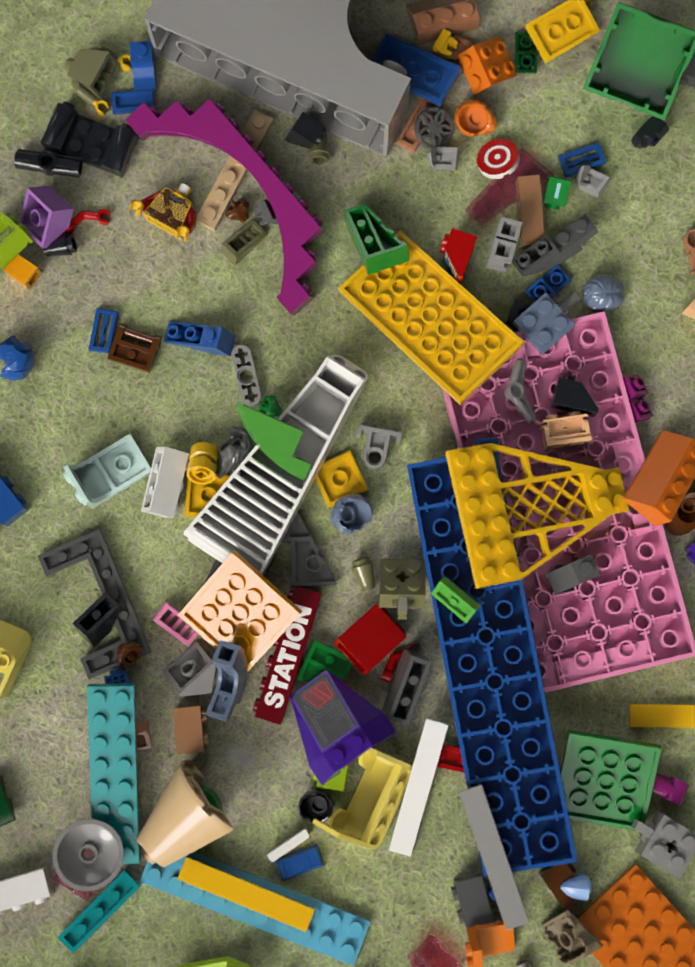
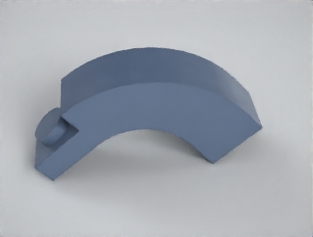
(231, 680)

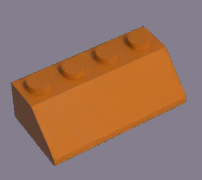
(663, 478)

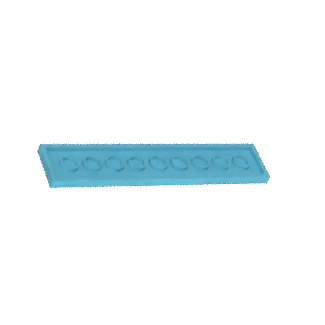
(329, 931)

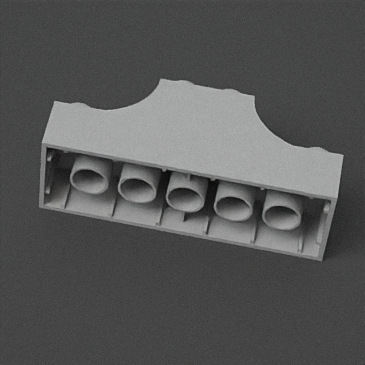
(289, 58)

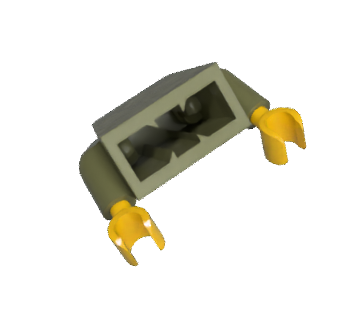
(93, 71)

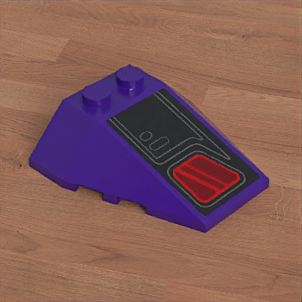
(336, 724)

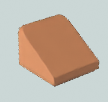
(143, 736)

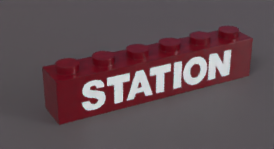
(286, 659)

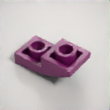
(636, 391)

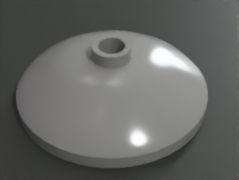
(88, 872)

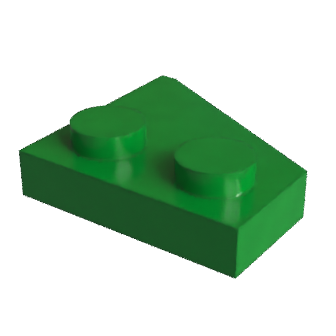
(321, 659)

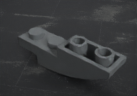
(551, 252)

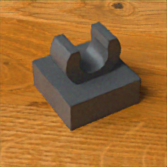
(267, 211)

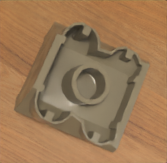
(570, 937)

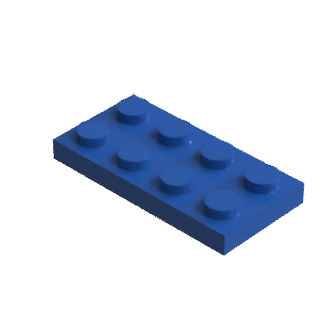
(429, 74)

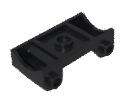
(87, 139)

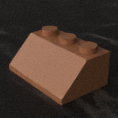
(432, 16)

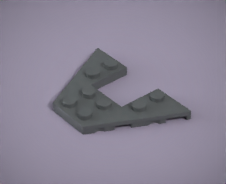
(306, 561)

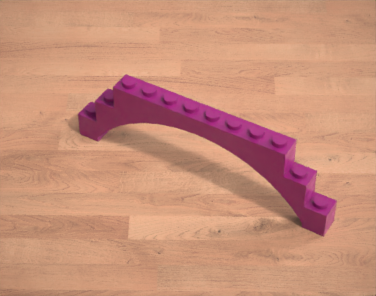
(295, 222)

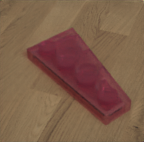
(502, 192)

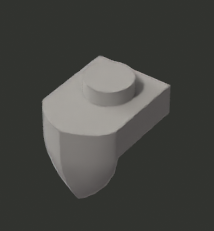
(444, 158)
(591, 181)

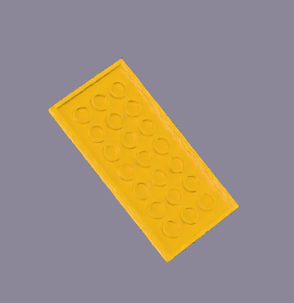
(434, 321)

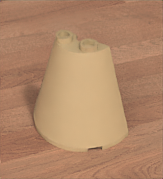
(181, 819)

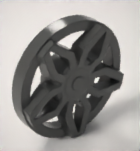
(433, 127)

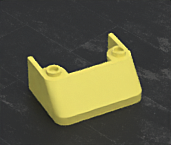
(13, 651)
(373, 801)

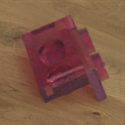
(432, 954)

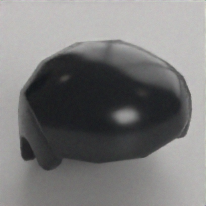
(315, 805)

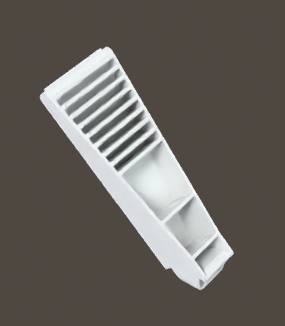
(263, 498)

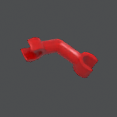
(84, 214)
(390, 666)

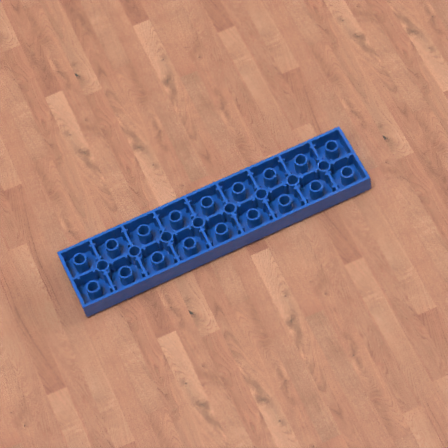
(494, 687)

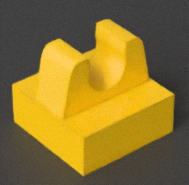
(442, 43)

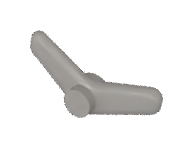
(515, 391)

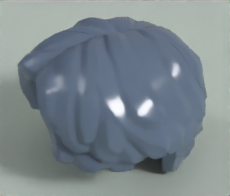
(603, 293)
(351, 513)

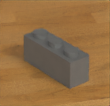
(406, 687)

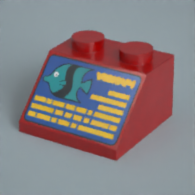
(457, 252)

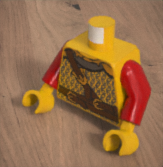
(169, 211)

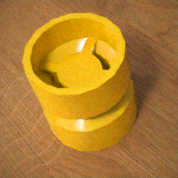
(202, 463)

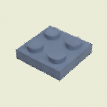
(543, 324)

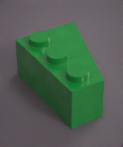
(373, 240)

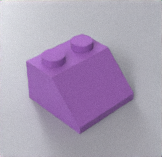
(45, 214)

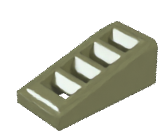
(236, 257)

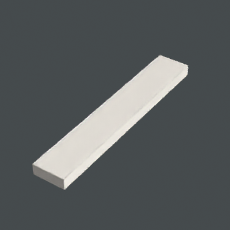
(418, 787)

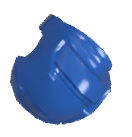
(18, 359)

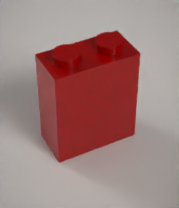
(370, 639)

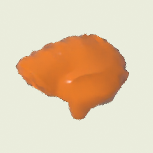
(474, 118)

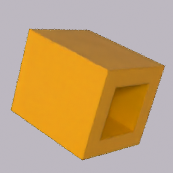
(22, 271)

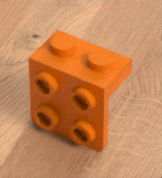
(487, 64)
(487, 941)

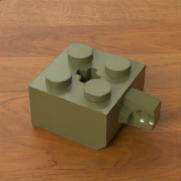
(402, 584)

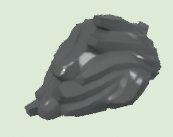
(234, 451)

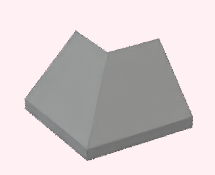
(192, 672)

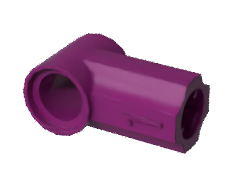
(670, 788)

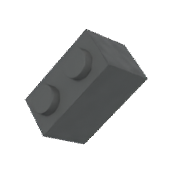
(472, 901)

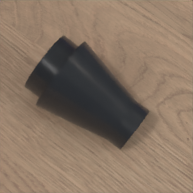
(61, 246)

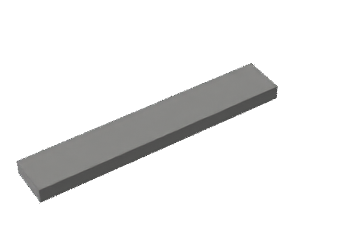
(494, 857)

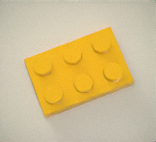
(562, 29)

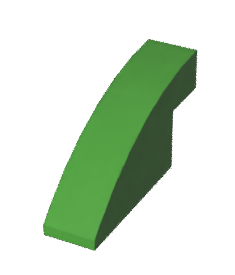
(275, 439)

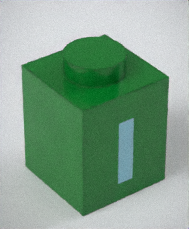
(556, 192)

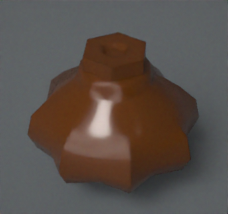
(238, 210)
(128, 654)

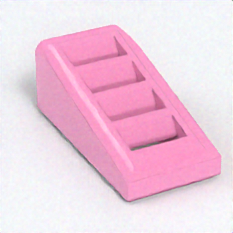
(160, 613)

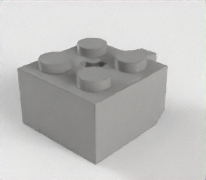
(654, 839)

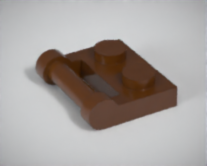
(131, 354)

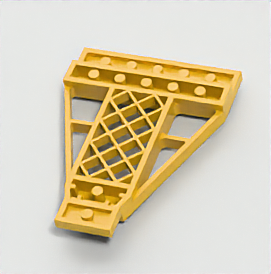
(485, 517)

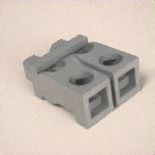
(503, 244)

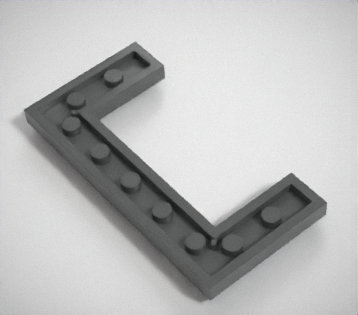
(95, 549)

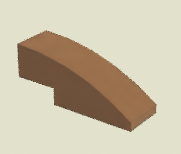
(530, 209)

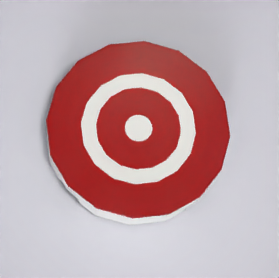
(498, 158)

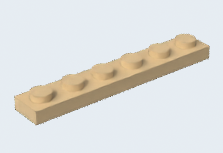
(232, 174)

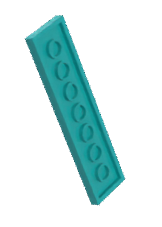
(114, 762)

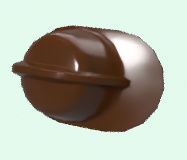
(684, 519)

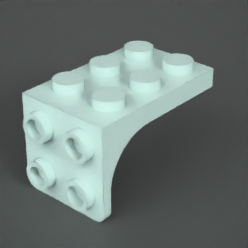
(107, 472)

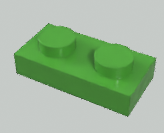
(455, 599)

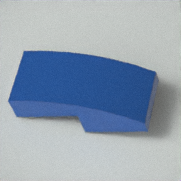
(550, 283)

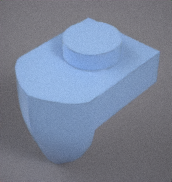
(577, 887)

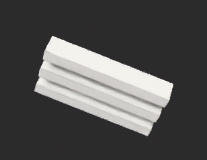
(288, 845)

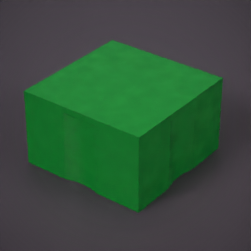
(641, 60)

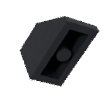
(305, 132)
(572, 397)
(97, 620)

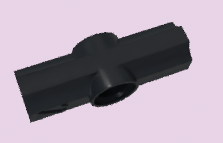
(36, 160)

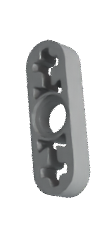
(237, 362)

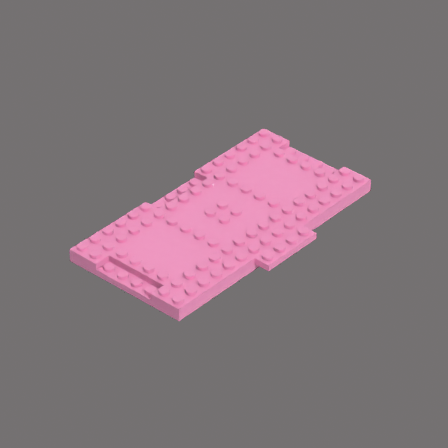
(635, 607)

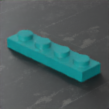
(99, 911)

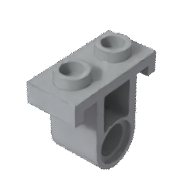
(377, 442)

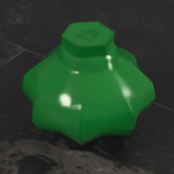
(270, 406)

